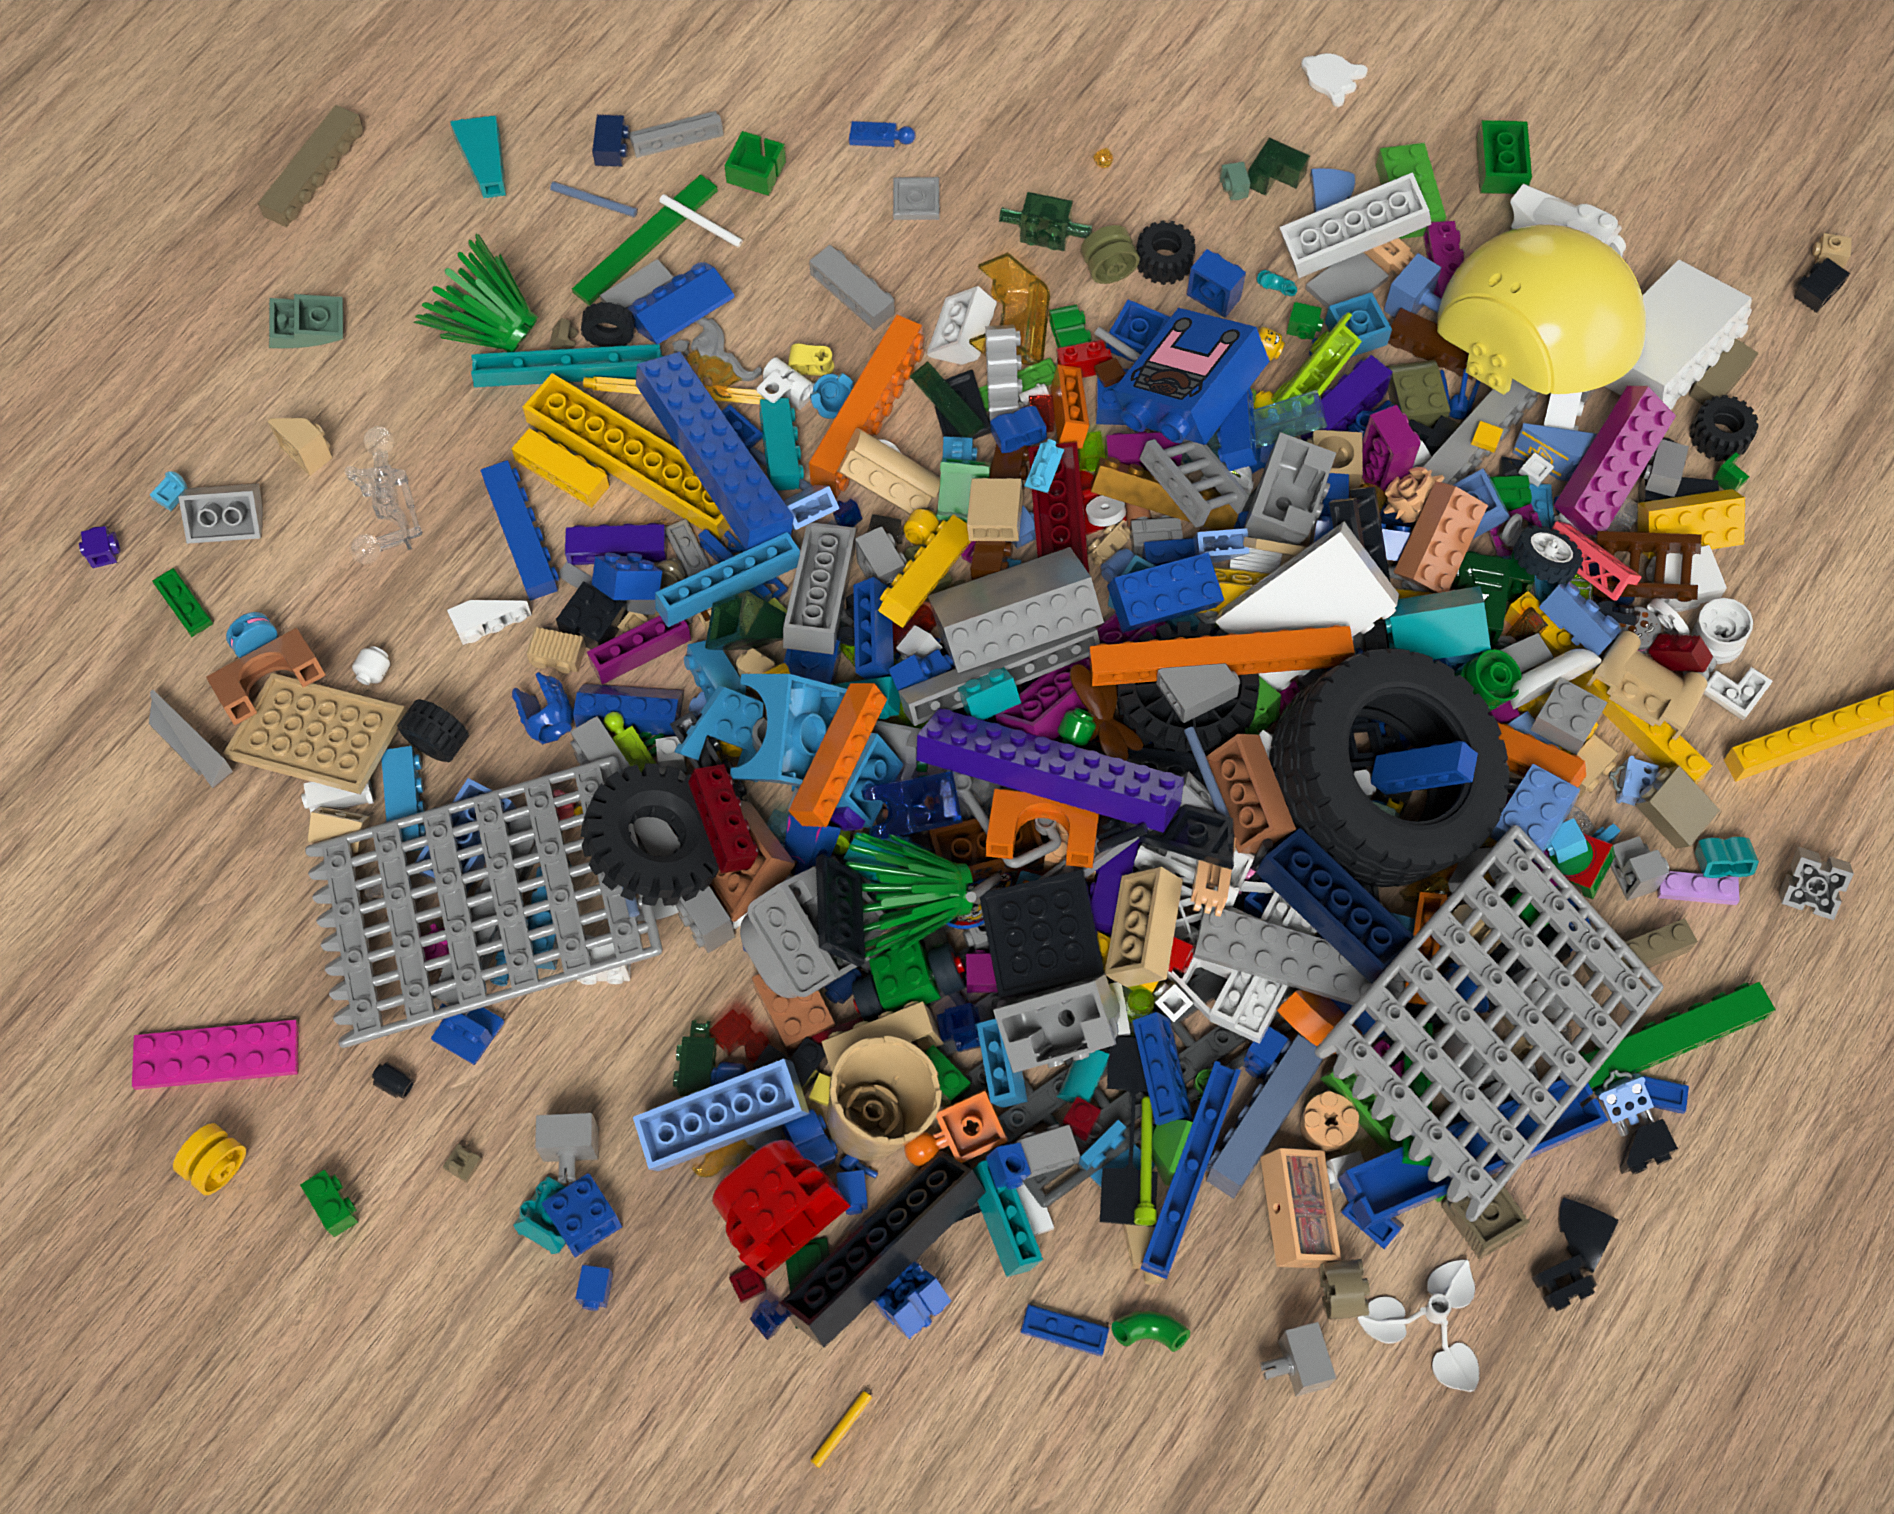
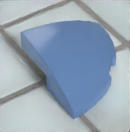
(1331, 187)

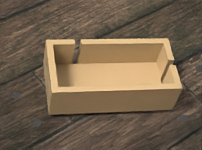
(909, 1024)

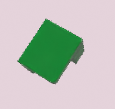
(1731, 476)

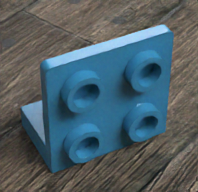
(1110, 1139)

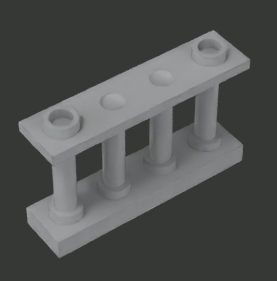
(1187, 494)

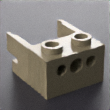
(1494, 1228)

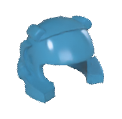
(830, 394)

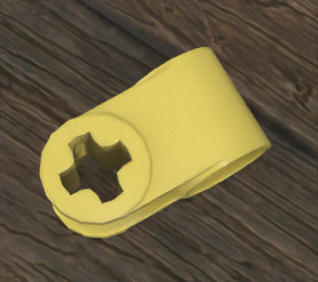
(809, 359)

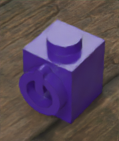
(99, 546)

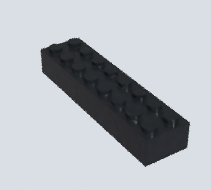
(882, 1248)

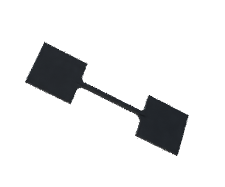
(1122, 1186)

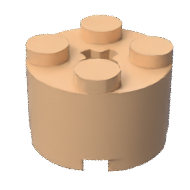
(1330, 1108)

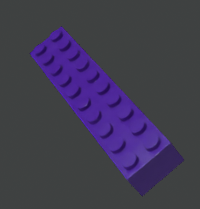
(1050, 769)

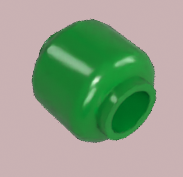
(1076, 727)

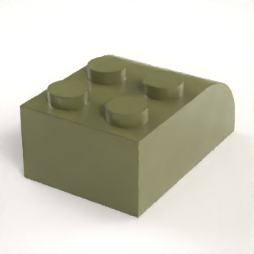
(1419, 391)

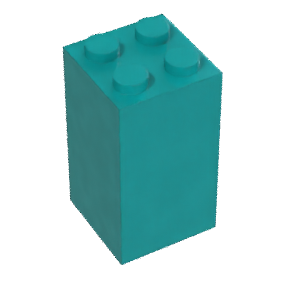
(1440, 624)

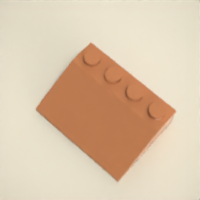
(771, 867)

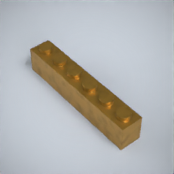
(1140, 488)

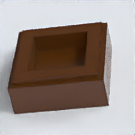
(1109, 372)

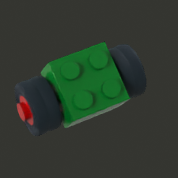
(907, 978)

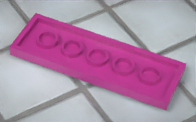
(215, 1054)

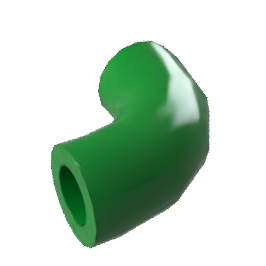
(1151, 1326)

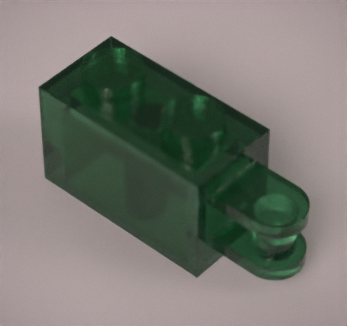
(696, 1060)

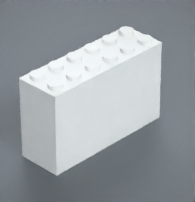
(1687, 329)
(1317, 588)

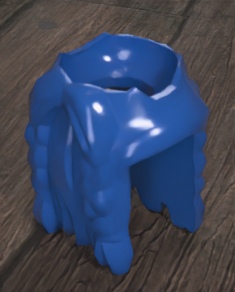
(556, 713)

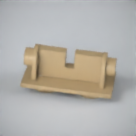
(1114, 536)

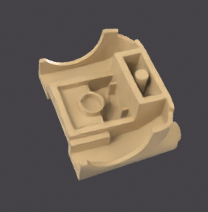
(1647, 686)

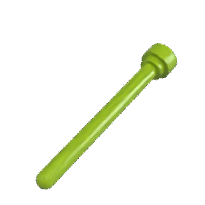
(1145, 1212)

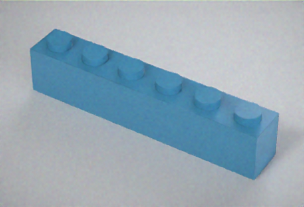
(727, 579)

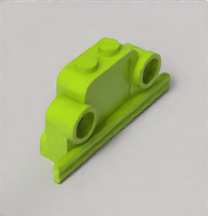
(1320, 368)

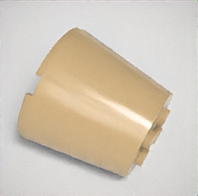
(890, 1083)

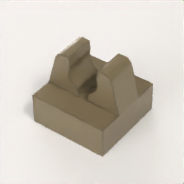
(560, 335)
(462, 1163)

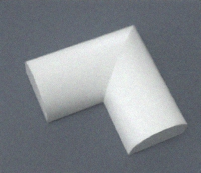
(1740, 697)

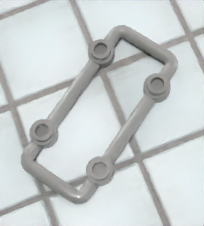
(1043, 825)

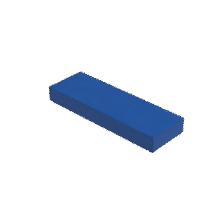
(1065, 1330)

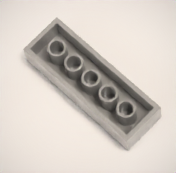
(819, 588)

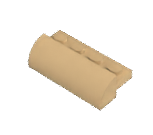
(888, 473)

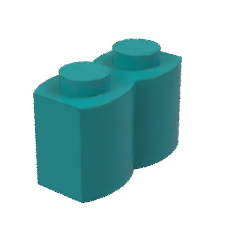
(1726, 857)

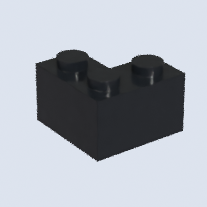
(808, 1061)

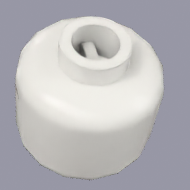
(371, 665)

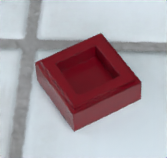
(747, 1284)

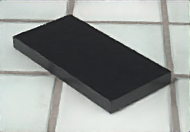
(840, 910)

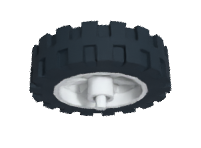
(1547, 554)

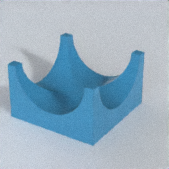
(796, 724)

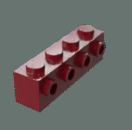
(723, 818)

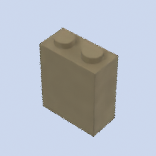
(1677, 806)

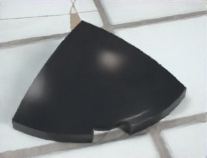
(1585, 1230)

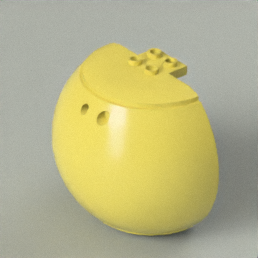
(1545, 311)

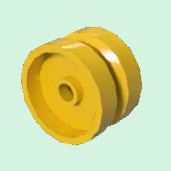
(209, 1159)

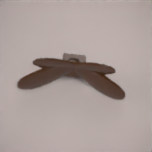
(1101, 703)

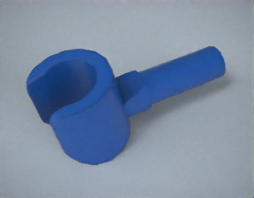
(848, 1163)

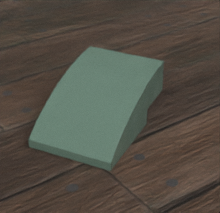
(305, 321)

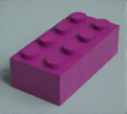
(1388, 447)

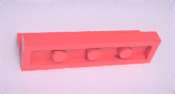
(1603, 558)

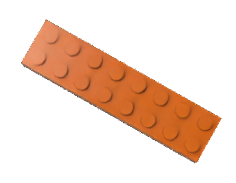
(869, 400)

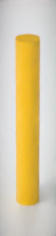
(841, 1429)

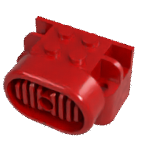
(776, 1205)

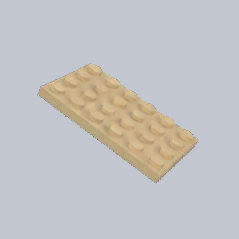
(316, 733)

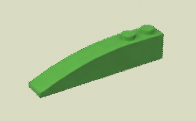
(1377, 1129)

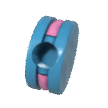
(250, 633)

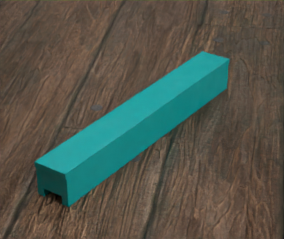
(567, 364)

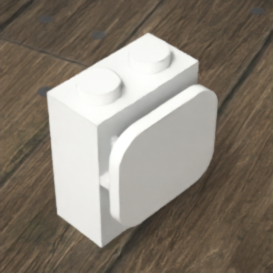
(1704, 574)

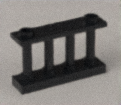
(1364, 520)

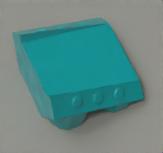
(534, 1220)

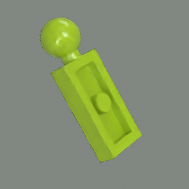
(628, 741)

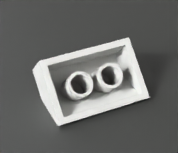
(961, 319)

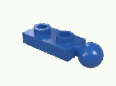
(879, 134)

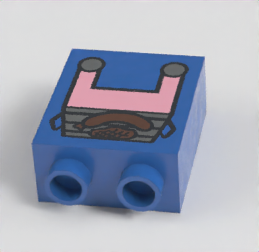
(1191, 376)

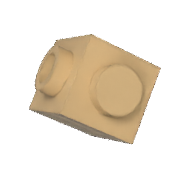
(1834, 247)

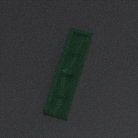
(947, 401)

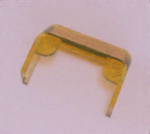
(1024, 305)

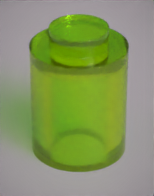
(1139, 1004)

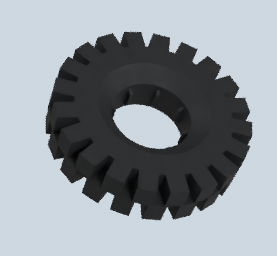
(1155, 719)
(624, 864)

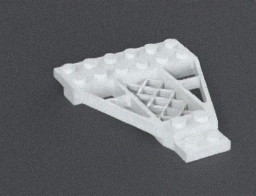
(1246, 1001)

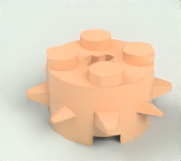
(1410, 494)

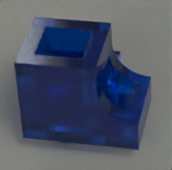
(960, 1025)

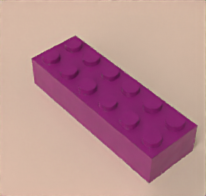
(1615, 460)

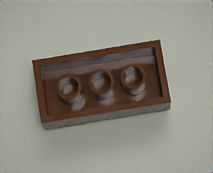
(967, 845)

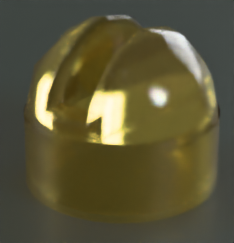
(1103, 158)

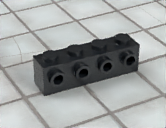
(710, 752)

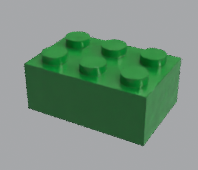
(1503, 156)

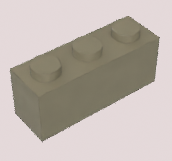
(1725, 373)

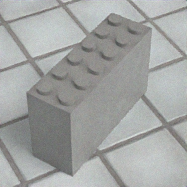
(1015, 609)

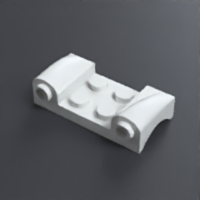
(1153, 857)

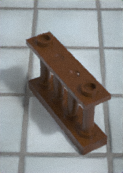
(1661, 545)

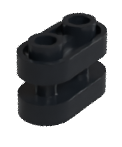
(1559, 1297)

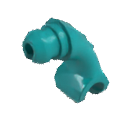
(1273, 281)

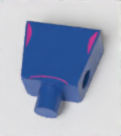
(808, 842)

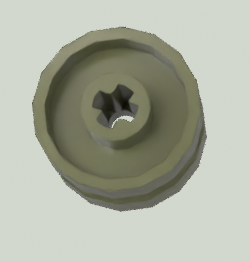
(1110, 254)

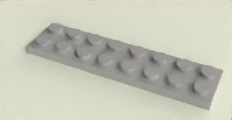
(1282, 956)

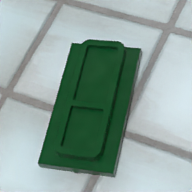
(805, 1261)

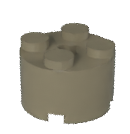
(1344, 1289)

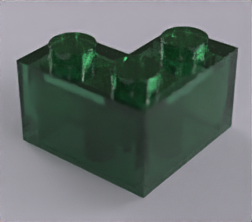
(1278, 163)

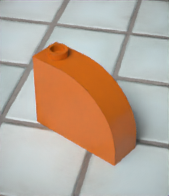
(1312, 1015)

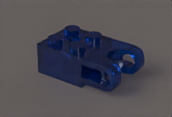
(907, 804)

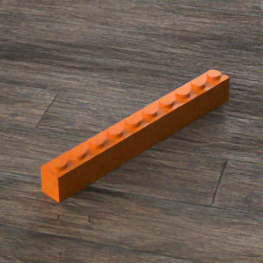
(1241, 653)

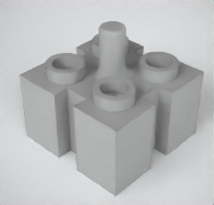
(1816, 883)

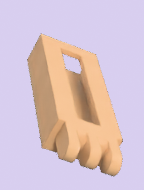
(1389, 262)
(1213, 875)

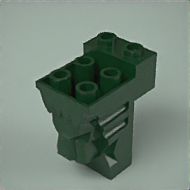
(1500, 583)

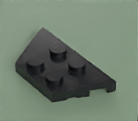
(1198, 836)

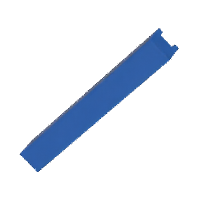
(1190, 1171)

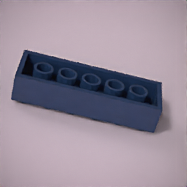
(1334, 904)

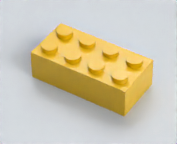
(1713, 514)

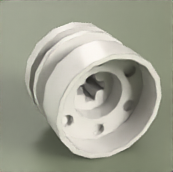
(1724, 628)

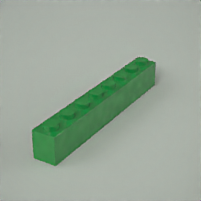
(1684, 1032)

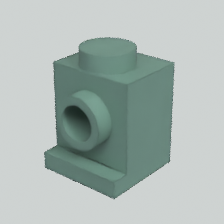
(1235, 180)

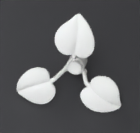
(1450, 1288)

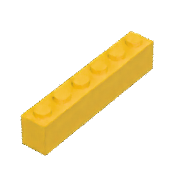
(925, 572)

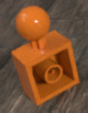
(961, 1142)

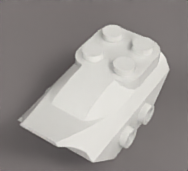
(1538, 207)

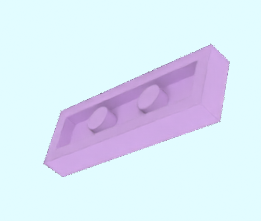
(1699, 888)

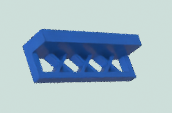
(721, 553)
(1162, 1069)

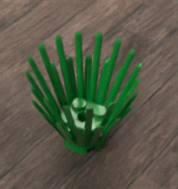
(500, 317)
(932, 882)

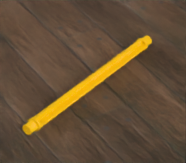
(628, 386)

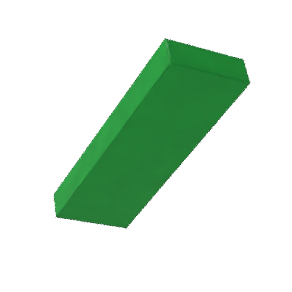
(182, 602)

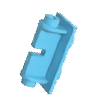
(1044, 466)

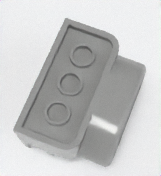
(1290, 491)
(784, 939)
(1040, 1032)

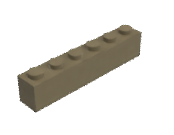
(311, 166)

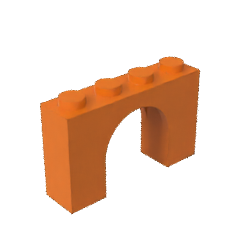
(1014, 808)

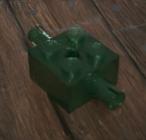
(1045, 221)

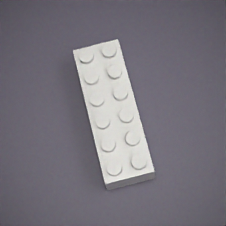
(1356, 225)

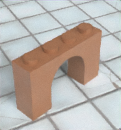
(236, 679)

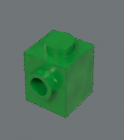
(1305, 321)

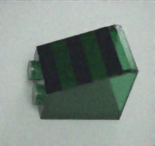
(744, 623)

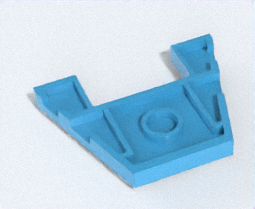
(728, 718)

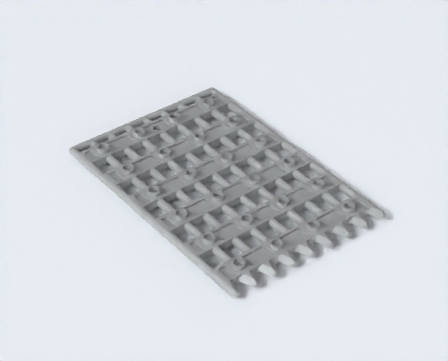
(455, 905)
(1411, 1112)

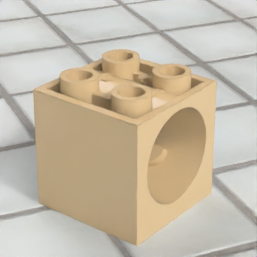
(1348, 452)

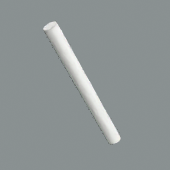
(700, 220)

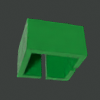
(750, 168)

